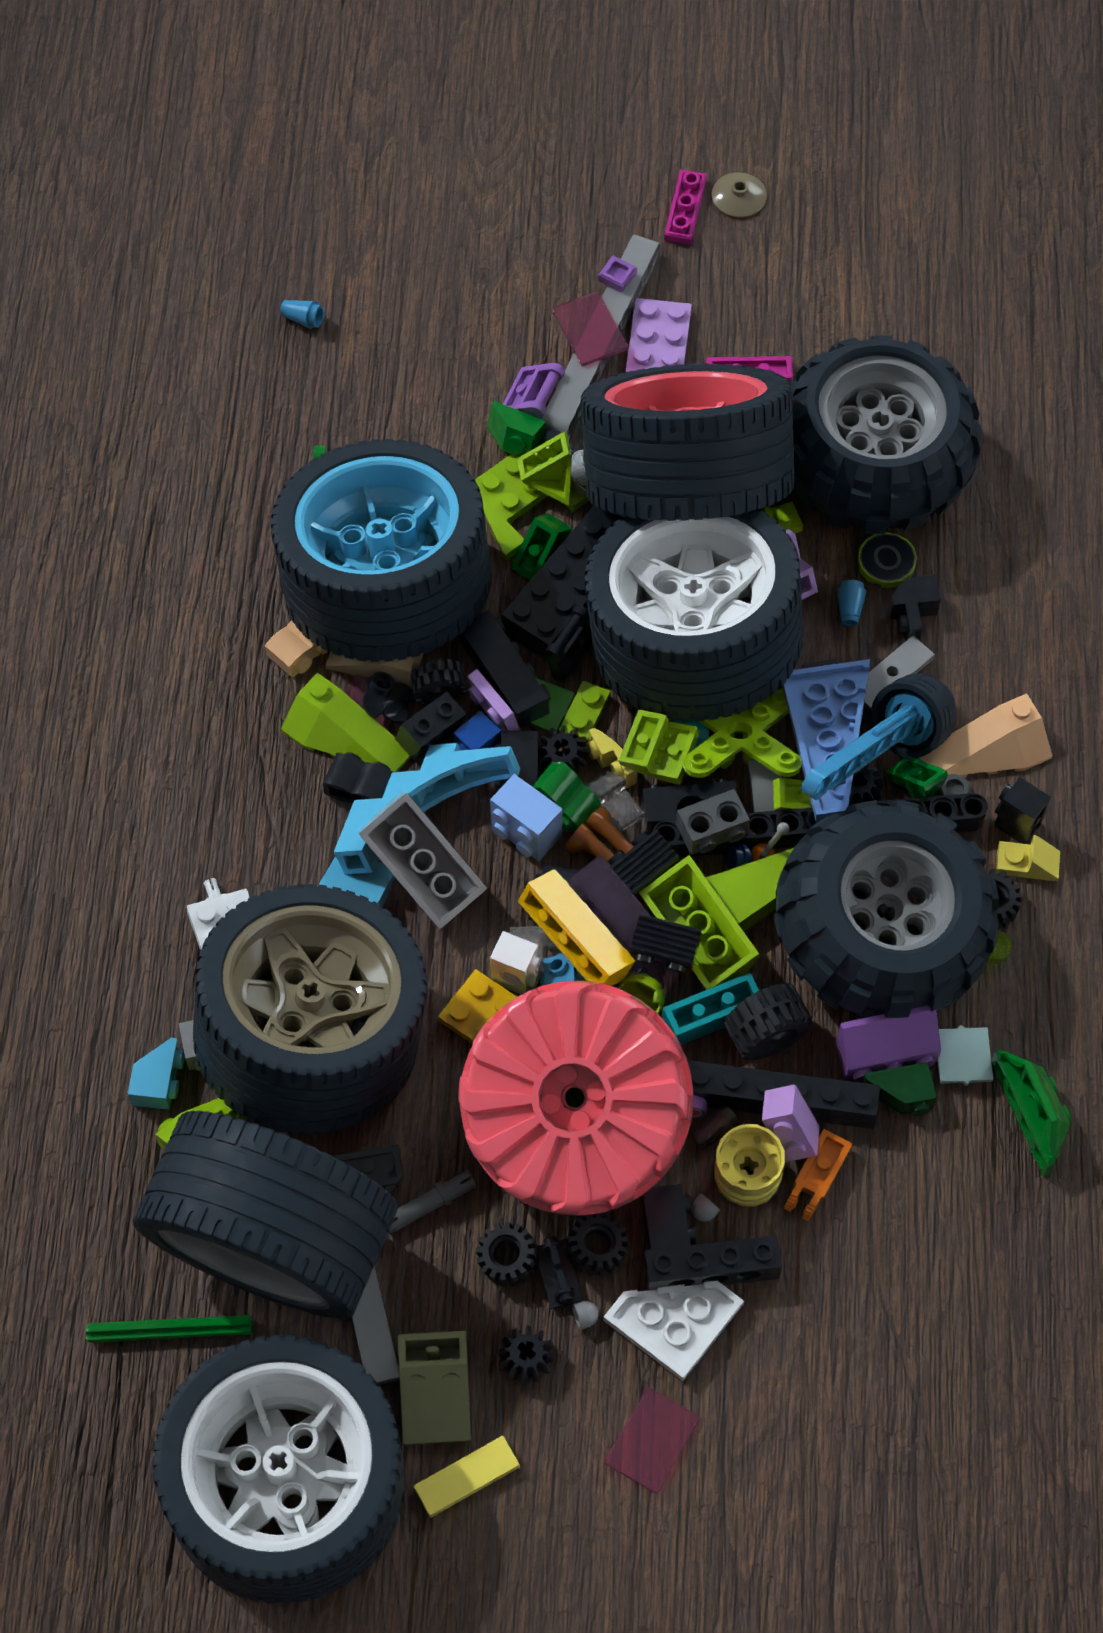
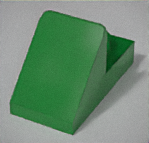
(918, 777)

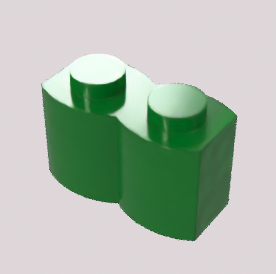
(567, 791)

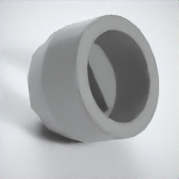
(704, 1209)
(585, 1314)

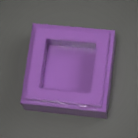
(617, 274)

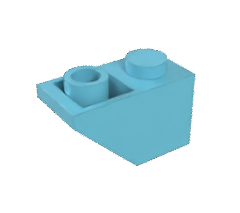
(154, 1076)

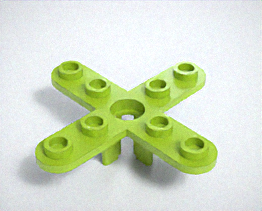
(756, 744)

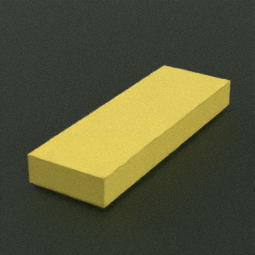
(466, 1476)

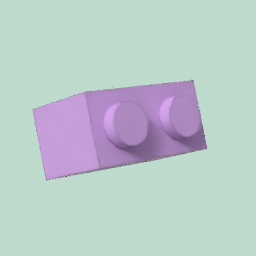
(791, 1121)

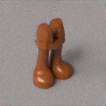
(601, 824)

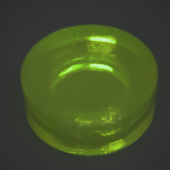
(1002, 948)

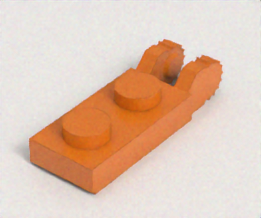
(819, 1172)

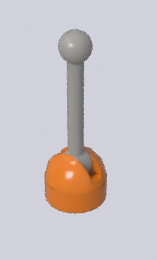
(765, 850)

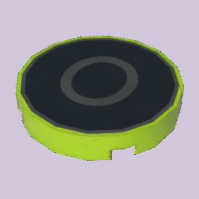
(887, 559)

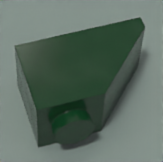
(905, 1088)

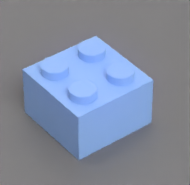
(526, 818)

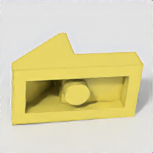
(1029, 861)

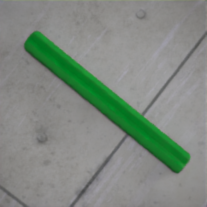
(169, 1329)

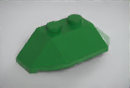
(1035, 1106)

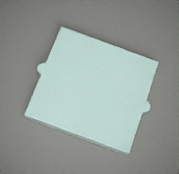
(964, 1056)

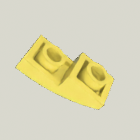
(608, 753)

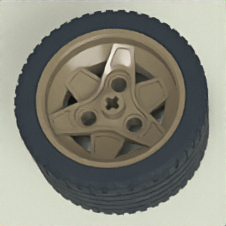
(340, 957)

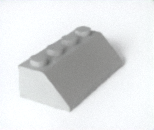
(422, 860)

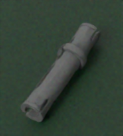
(433, 1199)

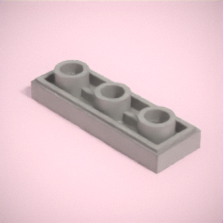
(905, 660)

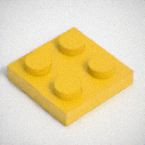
(474, 1005)

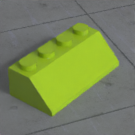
(690, 900)

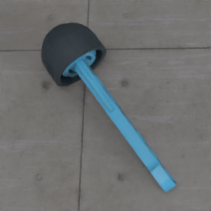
(907, 711)

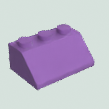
(887, 1043)

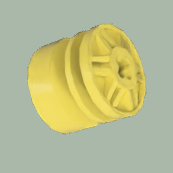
(751, 1147)

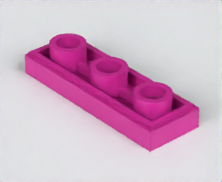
(685, 207)

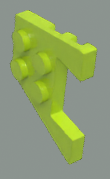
(507, 499)

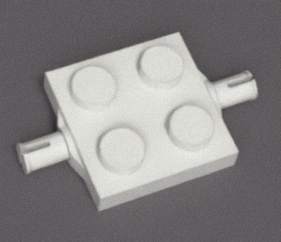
(207, 913)

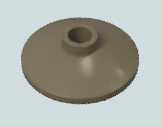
(738, 203)

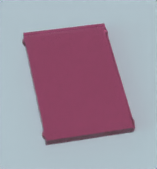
(589, 328)
(652, 1440)

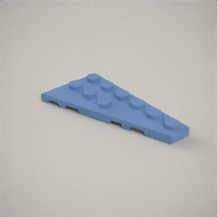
(825, 717)

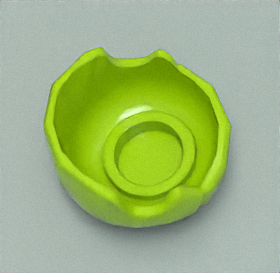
(646, 989)

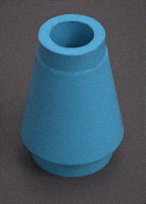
(305, 313)
(851, 600)

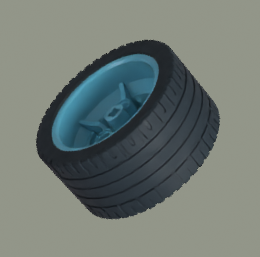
(382, 549)

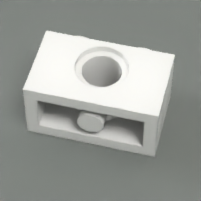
(515, 963)

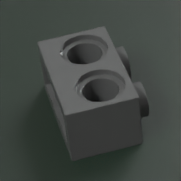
(708, 816)

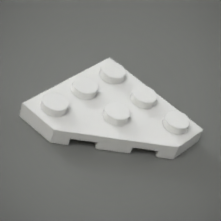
(674, 1321)

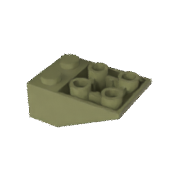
(434, 1387)

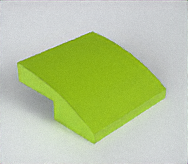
(658, 746)

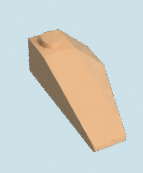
(997, 741)

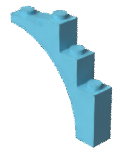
(442, 775)

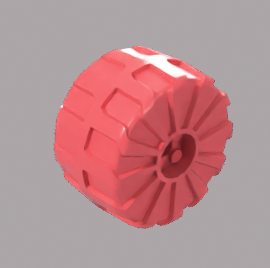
(631, 1084)

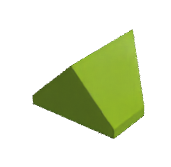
(549, 468)

